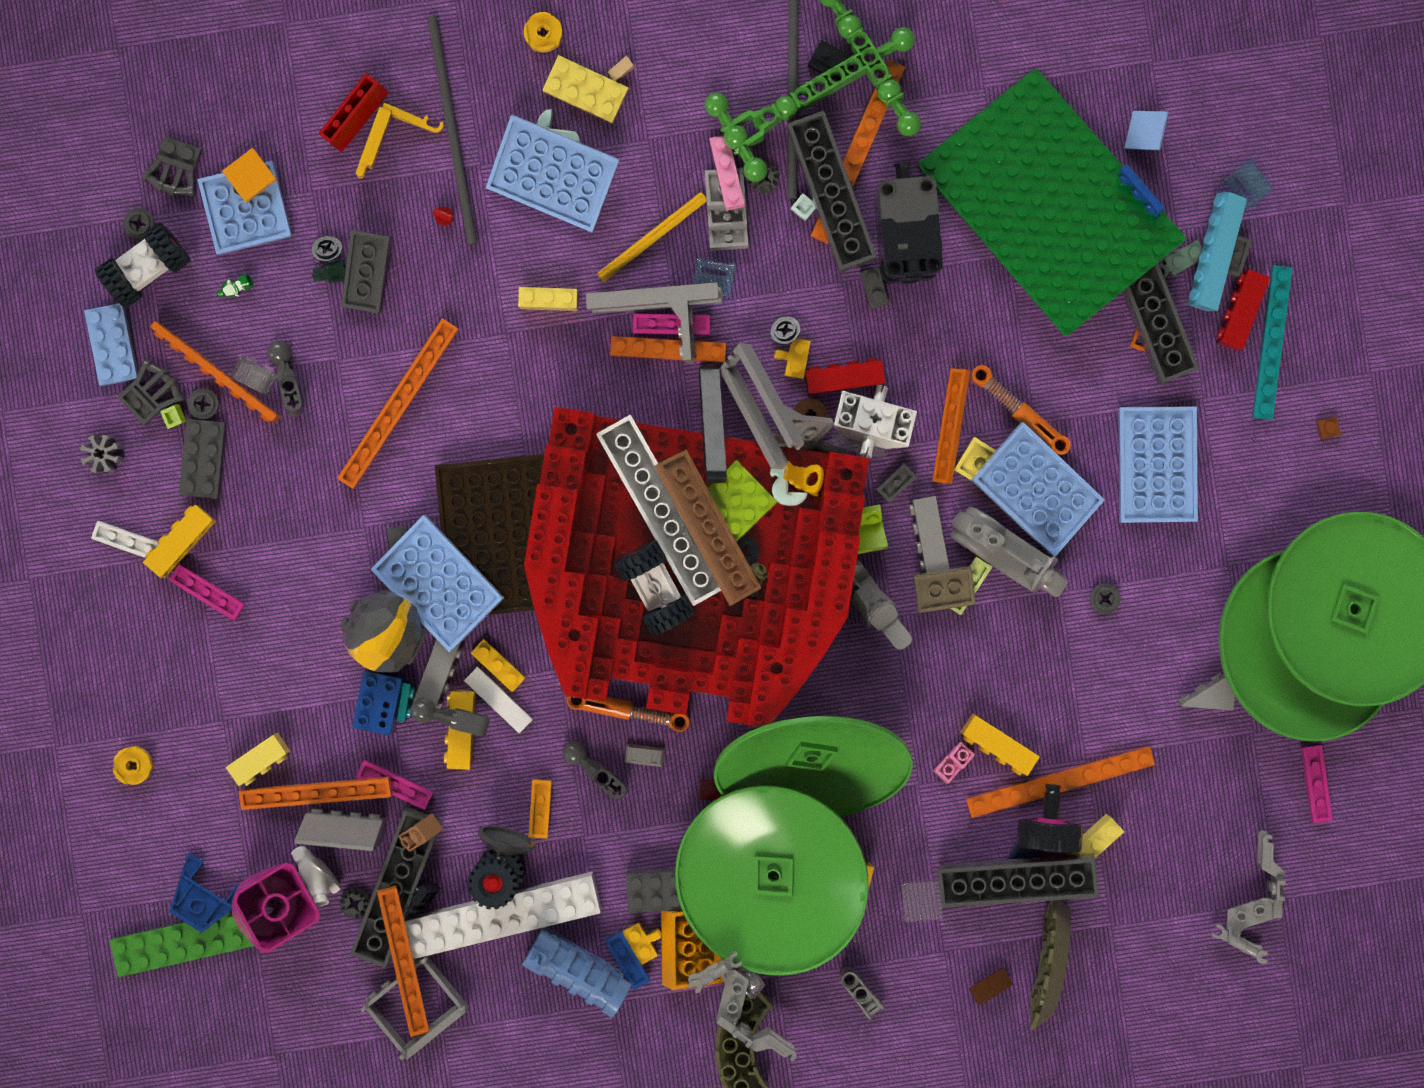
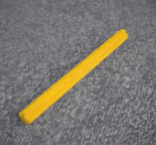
(652, 236)

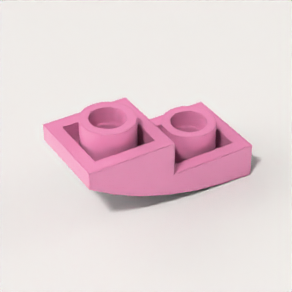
(953, 762)

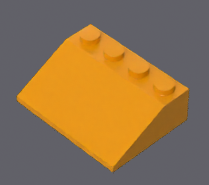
(682, 951)

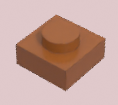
(1328, 427)

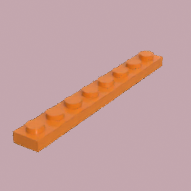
(209, 368)
(315, 793)
(403, 961)

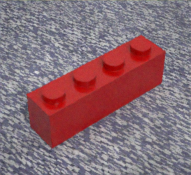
(353, 112)
(1243, 310)
(844, 377)

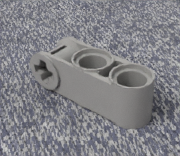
(868, 1001)

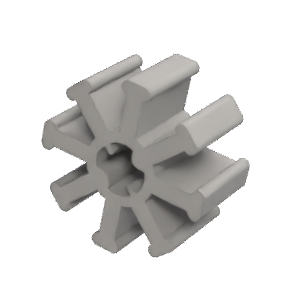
(100, 462)

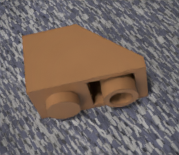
(420, 832)

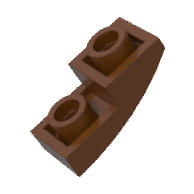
(990, 986)

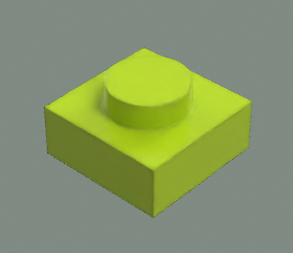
(173, 416)

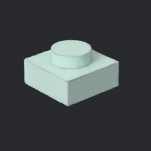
(803, 207)

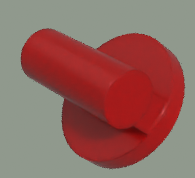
(443, 216)

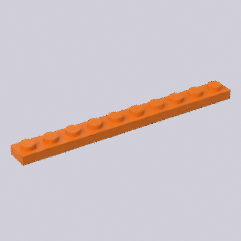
(863, 138)
(398, 403)
(1067, 779)

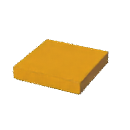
(249, 175)

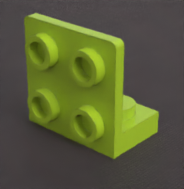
(872, 530)

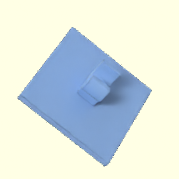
(1146, 130)

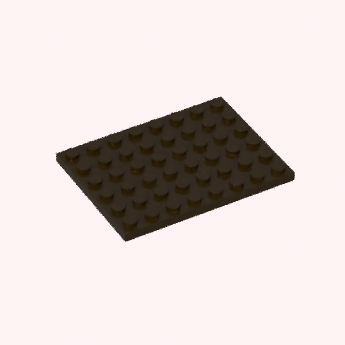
(489, 517)

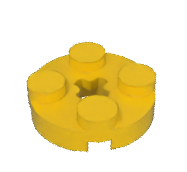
(534, 25)
(135, 754)

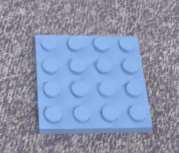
(242, 224)

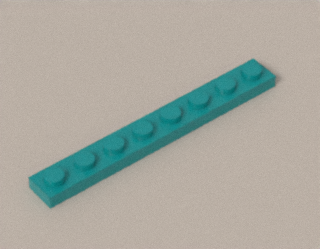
(1272, 342)

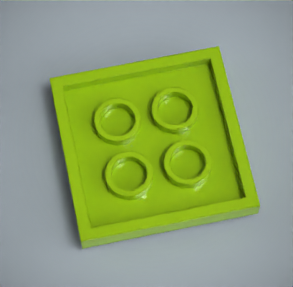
(741, 500)

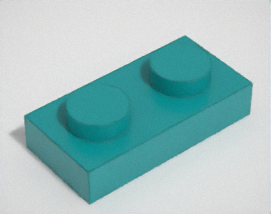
(407, 694)

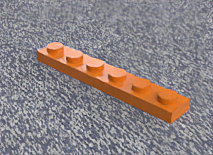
(665, 349)
(951, 426)

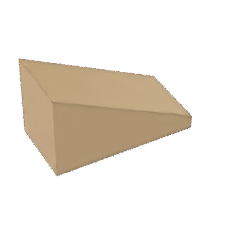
(621, 69)

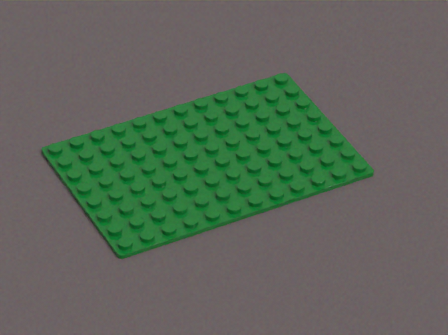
(1049, 202)

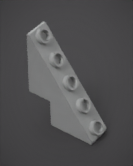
(1213, 695)

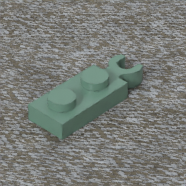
(1181, 259)

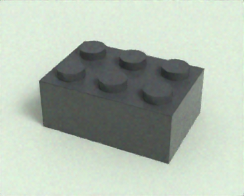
(652, 890)

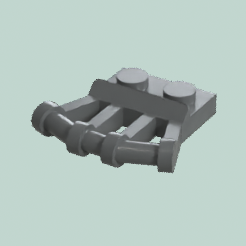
(178, 155)
(141, 402)

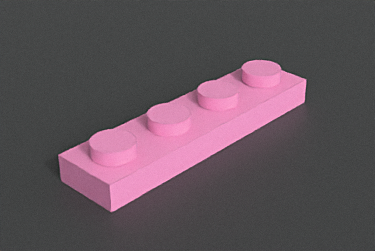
(726, 173)

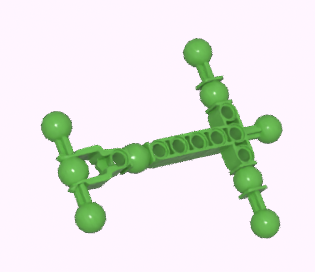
(787, 106)

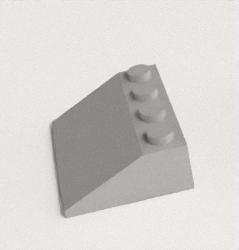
(341, 830)

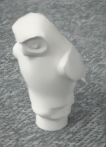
(315, 876)

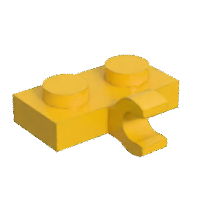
(795, 358)
(641, 942)

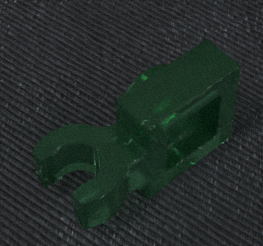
(332, 271)

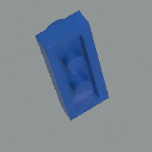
(1140, 191)
(627, 960)

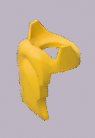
(800, 477)

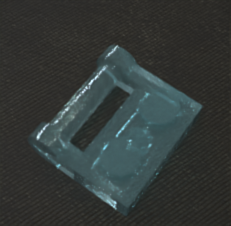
(1252, 181)
(723, 281)

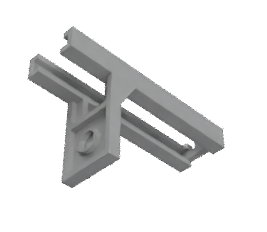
(676, 297)
(795, 429)

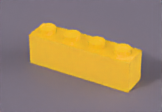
(179, 541)
(460, 743)
(1000, 745)

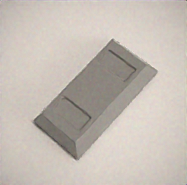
(644, 755)

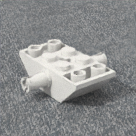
(891, 422)

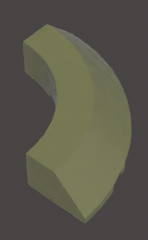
(1052, 963)
(734, 1060)

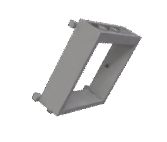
(434, 1028)

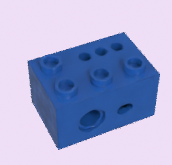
(378, 702)

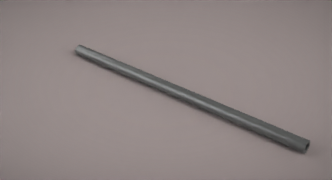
(792, 86)
(452, 130)

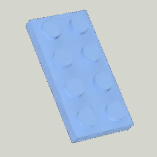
(111, 344)

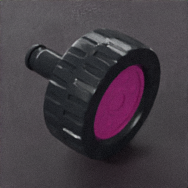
(1049, 831)

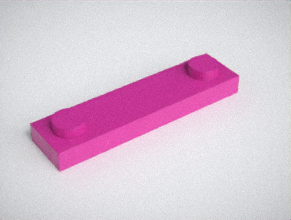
(668, 324)
(207, 592)
(1316, 783)
(401, 787)

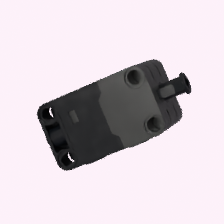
(908, 228)

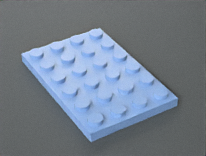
(552, 173)
(1158, 464)
(1037, 489)
(438, 581)

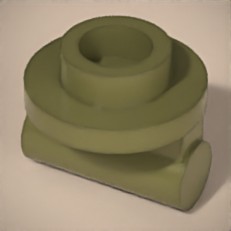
(759, 571)

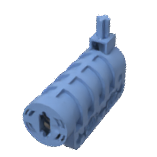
(577, 971)

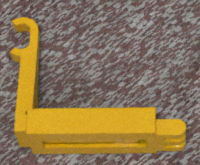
(379, 130)

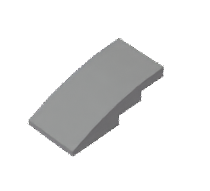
(725, 227)

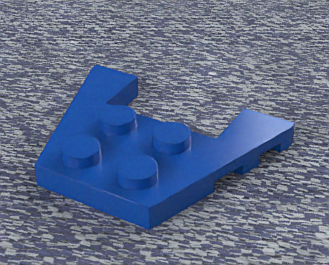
(194, 902)

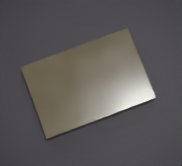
(944, 589)

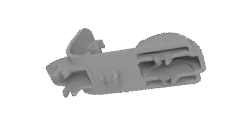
(1007, 552)

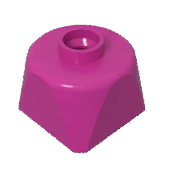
(292, 911)

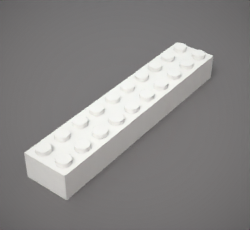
(636, 469)
(528, 910)

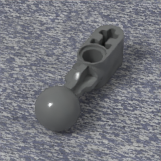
(280, 354)
(458, 719)
(576, 753)

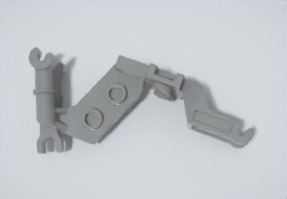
(1257, 910)
(731, 1007)

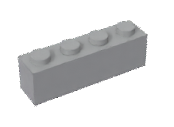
(929, 534)
(437, 674)

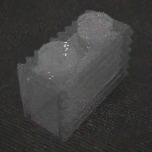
(253, 375)

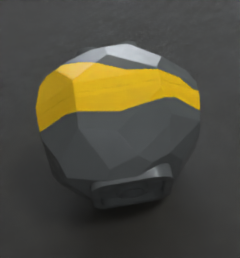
(383, 631)

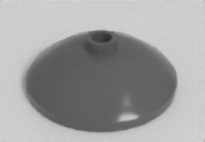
(505, 840)

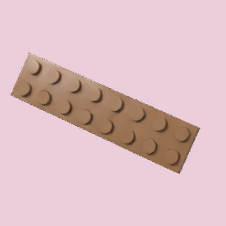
(707, 527)

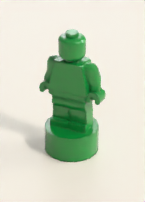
(232, 288)

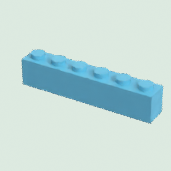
(1217, 251)

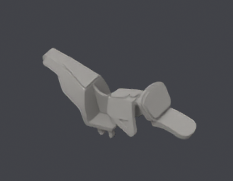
(883, 616)

